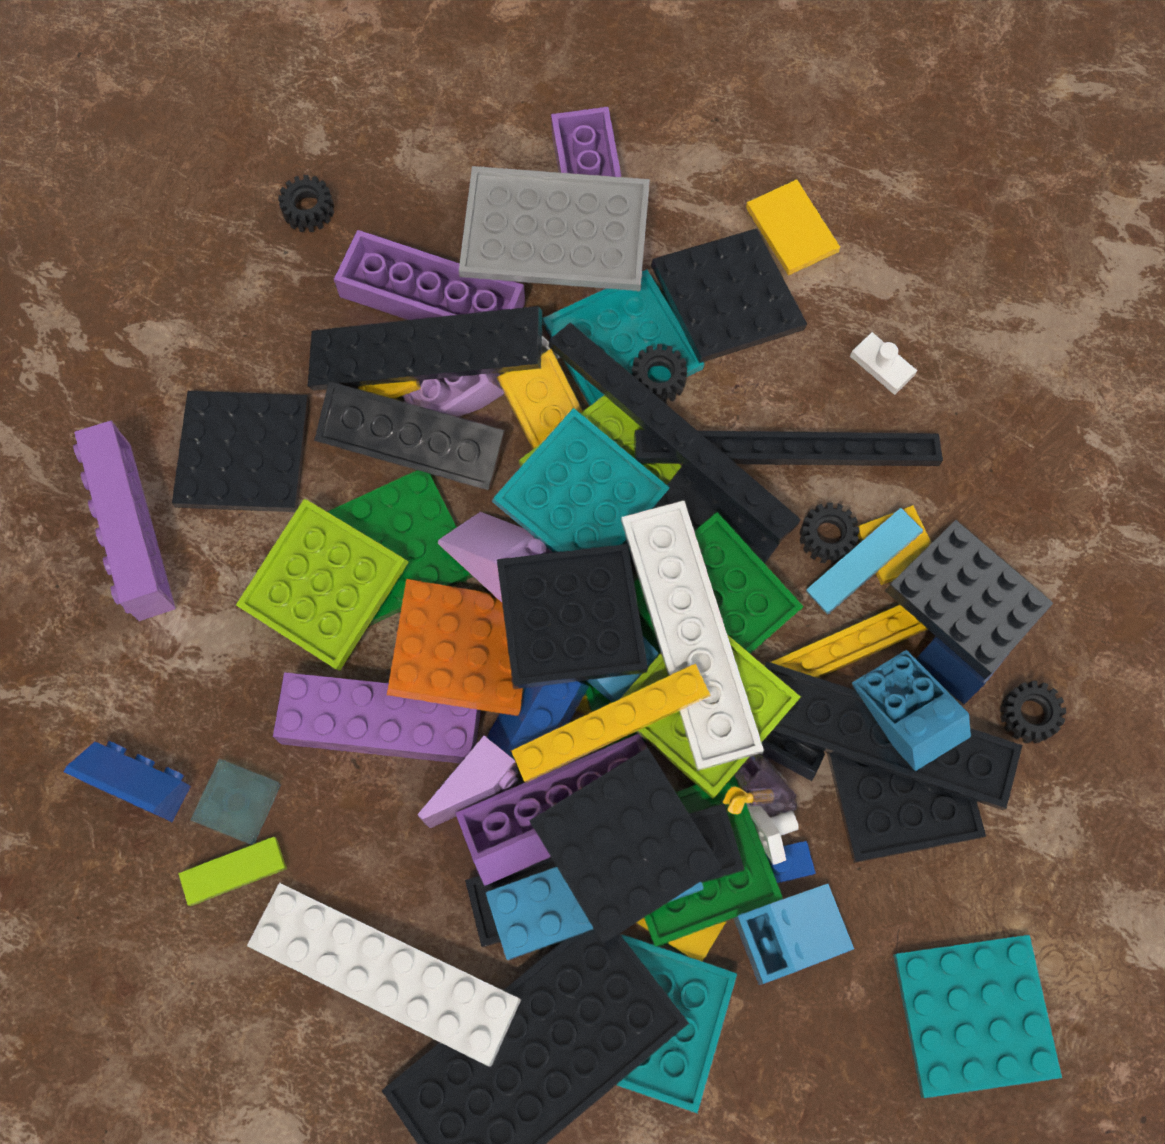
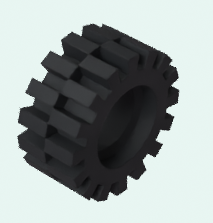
(306, 189)
(661, 358)
(835, 516)
(1050, 704)

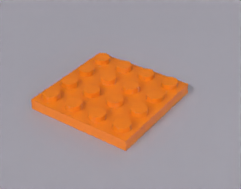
(453, 650)

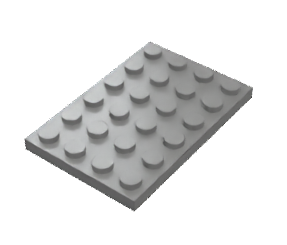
(555, 228)

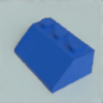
(541, 712)
(130, 779)

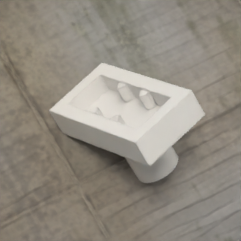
(883, 362)
(771, 829)

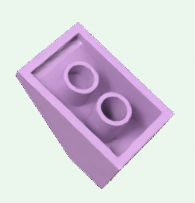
(456, 394)
(483, 541)
(478, 777)

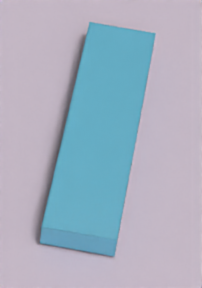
(864, 561)

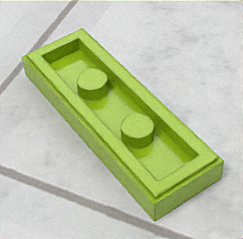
(232, 871)

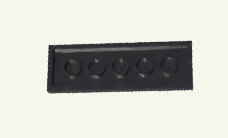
(410, 435)

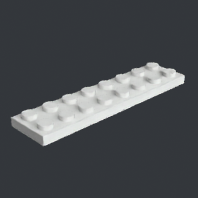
(692, 632)
(385, 974)

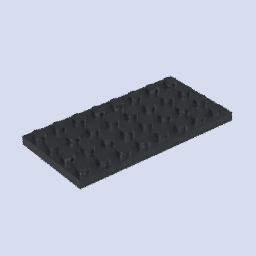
(578, 1031)

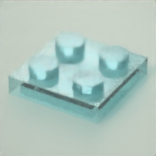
(236, 802)

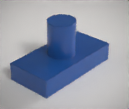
(797, 863)

